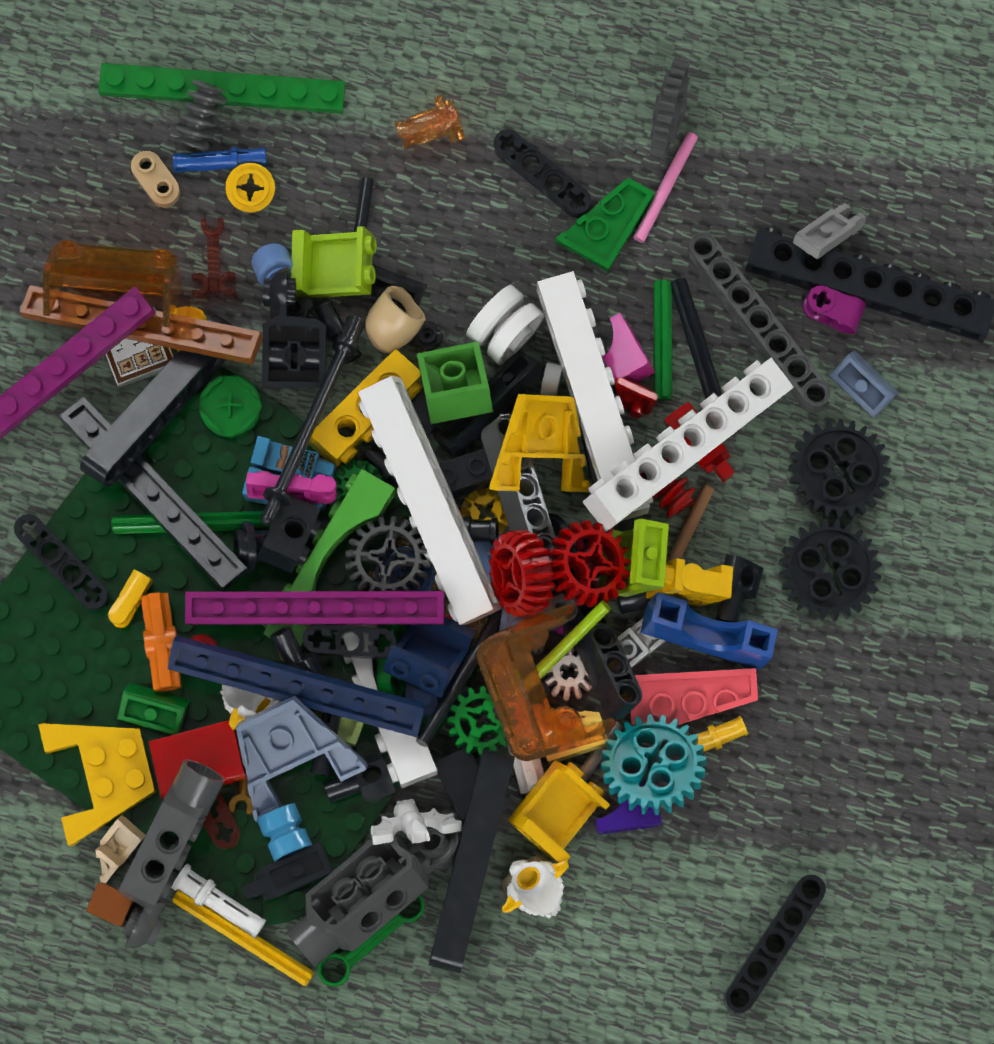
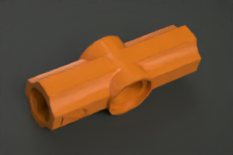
(158, 640)

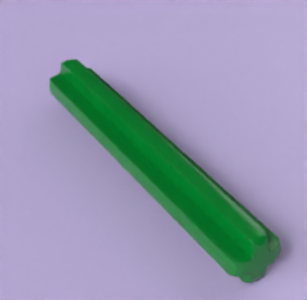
(662, 339)

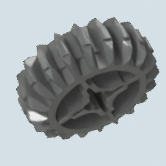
(373, 556)

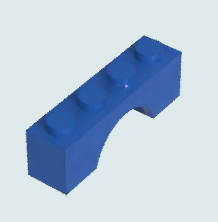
(738, 642)

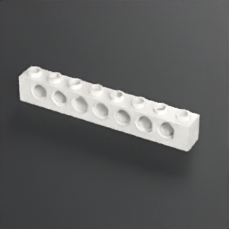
(611, 508)

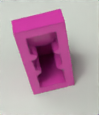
(626, 355)

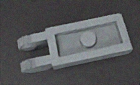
(828, 231)

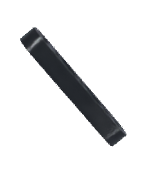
(539, 176)
(61, 562)

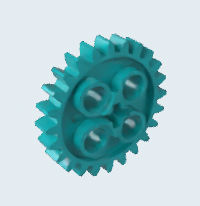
(680, 775)

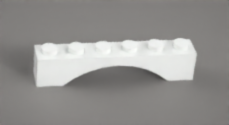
(408, 759)

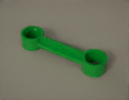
(351, 958)

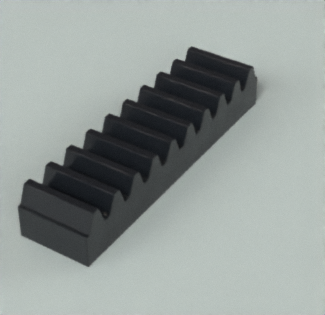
(504, 389)

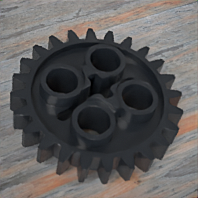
(864, 457)
(856, 561)

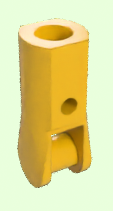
(129, 599)

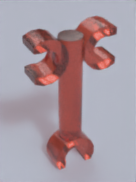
(214, 282)

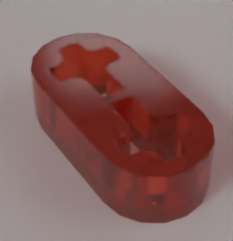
(228, 821)

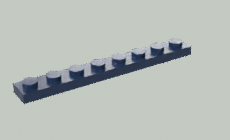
(283, 682)

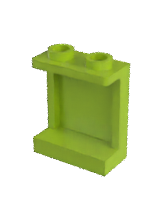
(333, 263)
(647, 554)

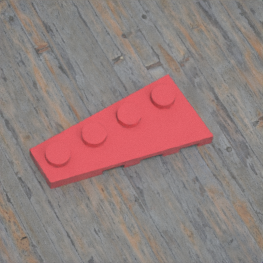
(693, 694)

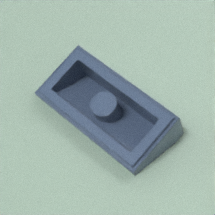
(864, 384)

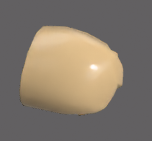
(389, 325)

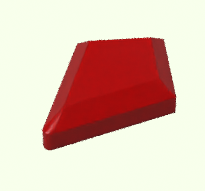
(635, 397)

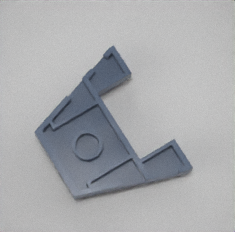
(284, 739)

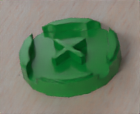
(230, 406)

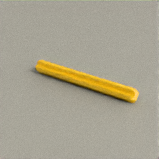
(256, 945)

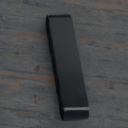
(785, 932)

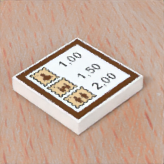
(136, 360)

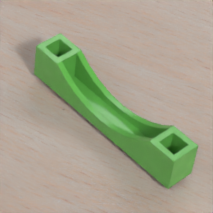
(365, 501)

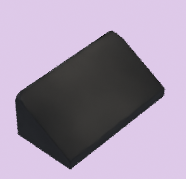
(387, 278)

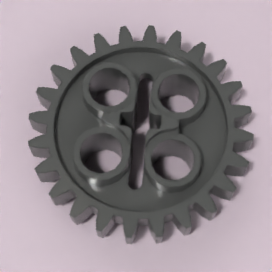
(670, 107)

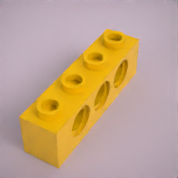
(343, 449)

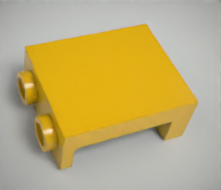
(557, 809)

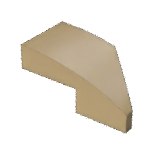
(117, 846)

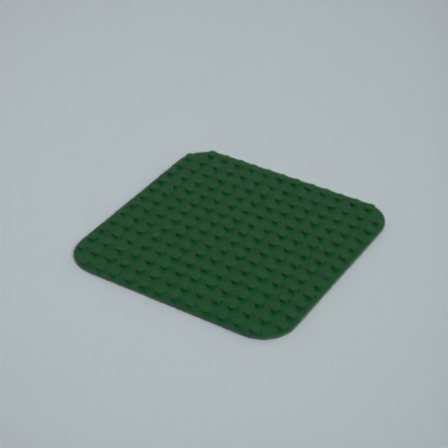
(75, 663)

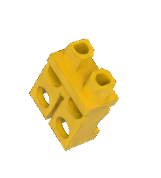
(694, 584)

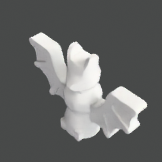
(413, 824)

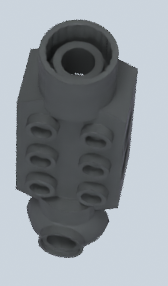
(184, 814)
(368, 893)

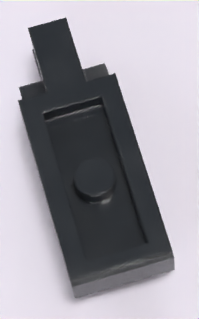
(289, 874)

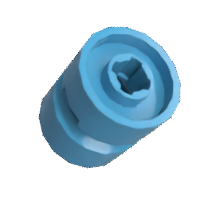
(284, 831)

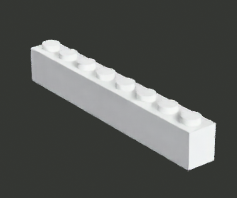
(587, 377)
(429, 500)

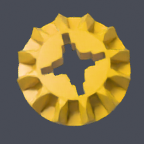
(262, 178)
(484, 498)

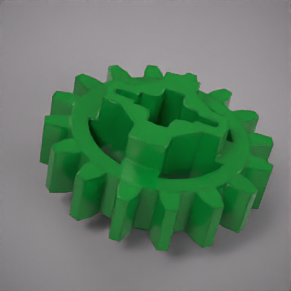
(468, 716)

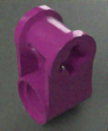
(837, 310)

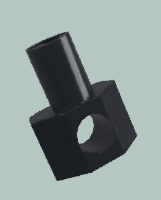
(744, 585)
(291, 653)
(384, 786)

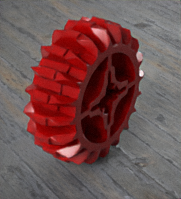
(597, 541)
(521, 573)

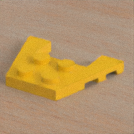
(541, 429)
(114, 771)

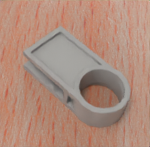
(551, 379)

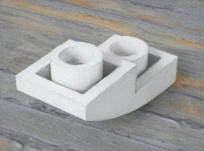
(638, 645)

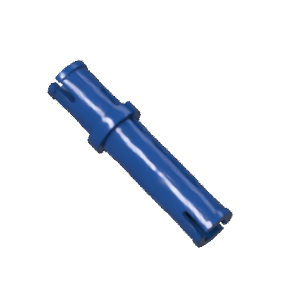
(218, 159)

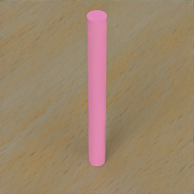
(665, 187)

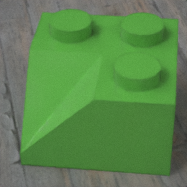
(455, 382)

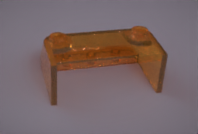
(112, 270)
(519, 696)

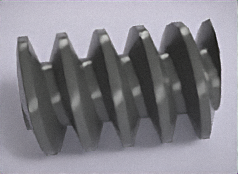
(201, 115)

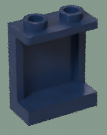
(430, 655)

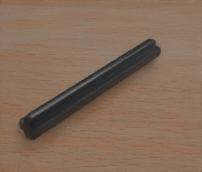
(695, 338)

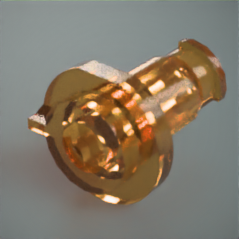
(432, 124)

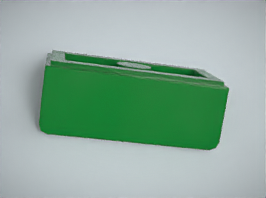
(153, 709)

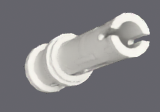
(204, 892)

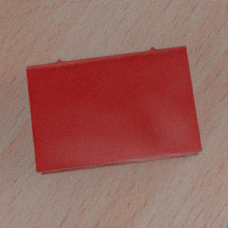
(209, 745)

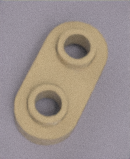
(154, 178)

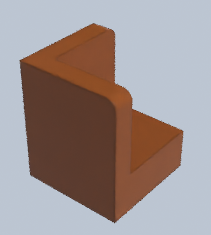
(110, 905)

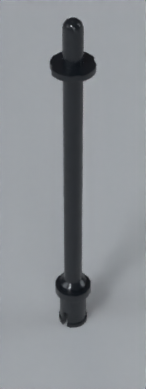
(345, 346)

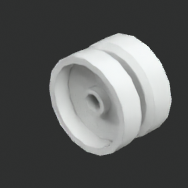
(505, 324)

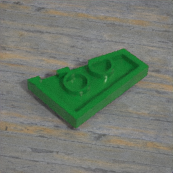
(607, 227)

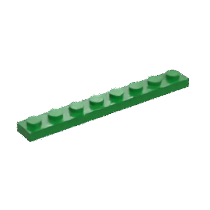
(240, 88)

